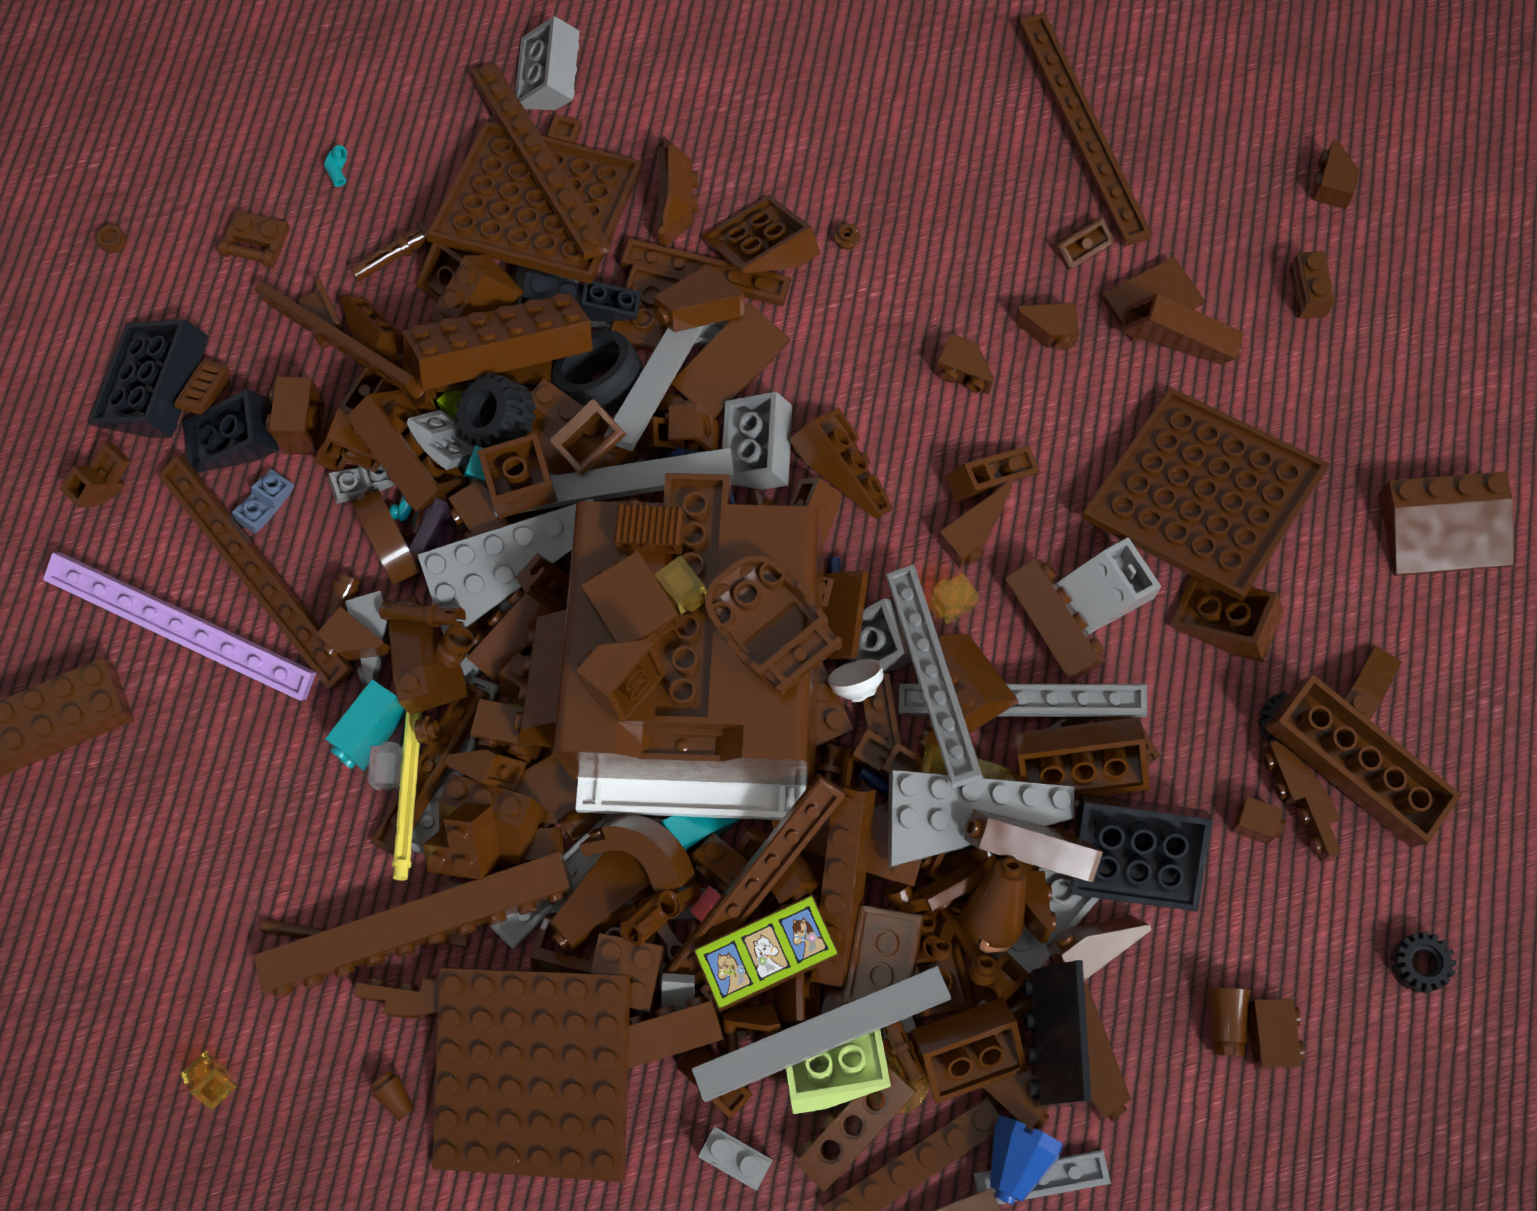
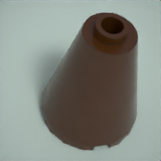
(997, 905)

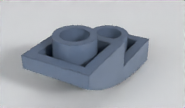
(266, 498)

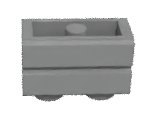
(735, 1158)

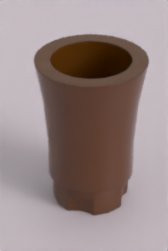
(1228, 1019)

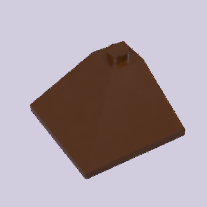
(764, 238)

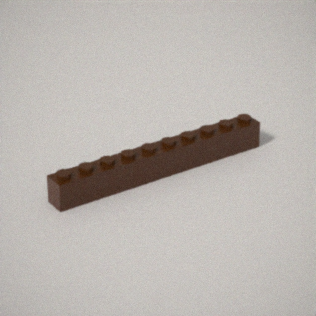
(413, 924)

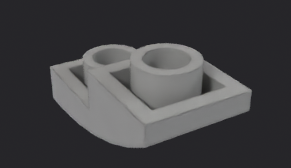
(350, 483)

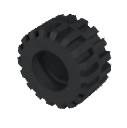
(494, 411)

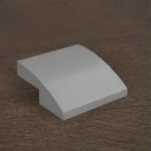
(440, 439)

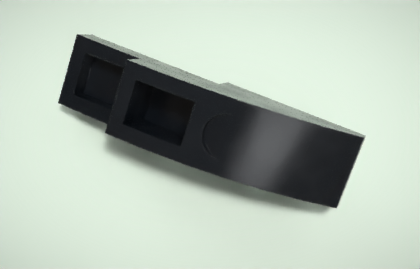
(597, 299)

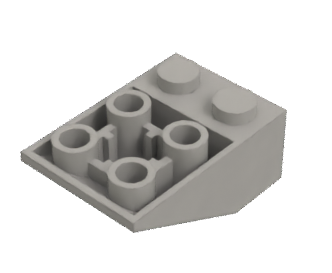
(1111, 585)

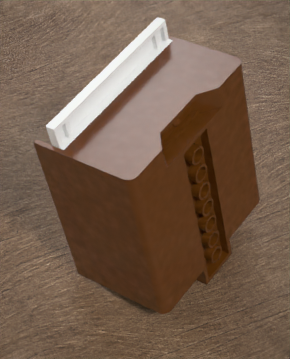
(710, 729)

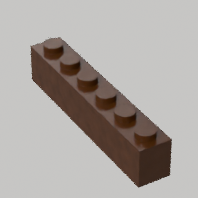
(845, 877)

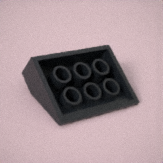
(147, 378)
(1149, 851)
(1058, 1036)

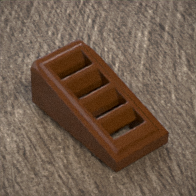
(206, 385)

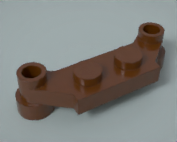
(945, 889)

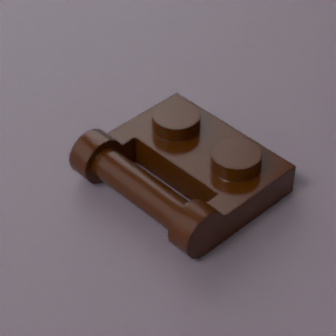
(254, 231)

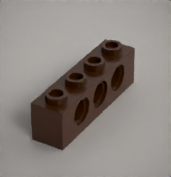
(826, 1170)

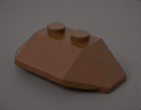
(675, 195)

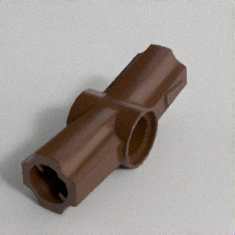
(656, 910)

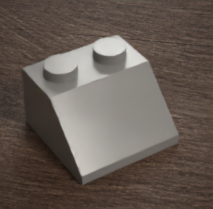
(883, 637)

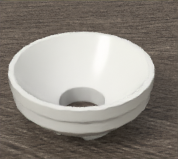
(856, 679)

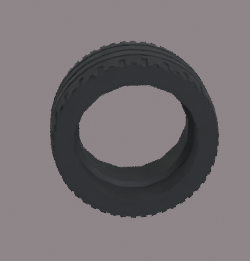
(612, 388)

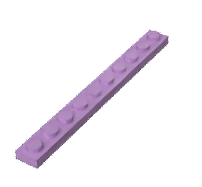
(180, 626)

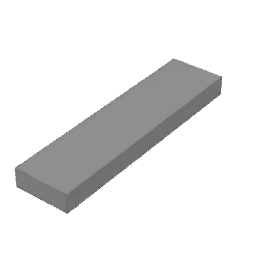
(1066, 1175)

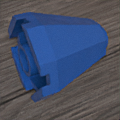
(1020, 1159)

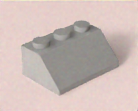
(547, 66)
(759, 441)

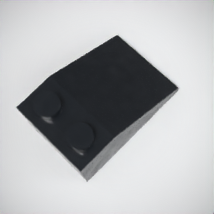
(229, 433)

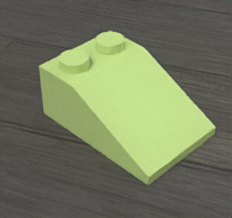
(839, 1075)

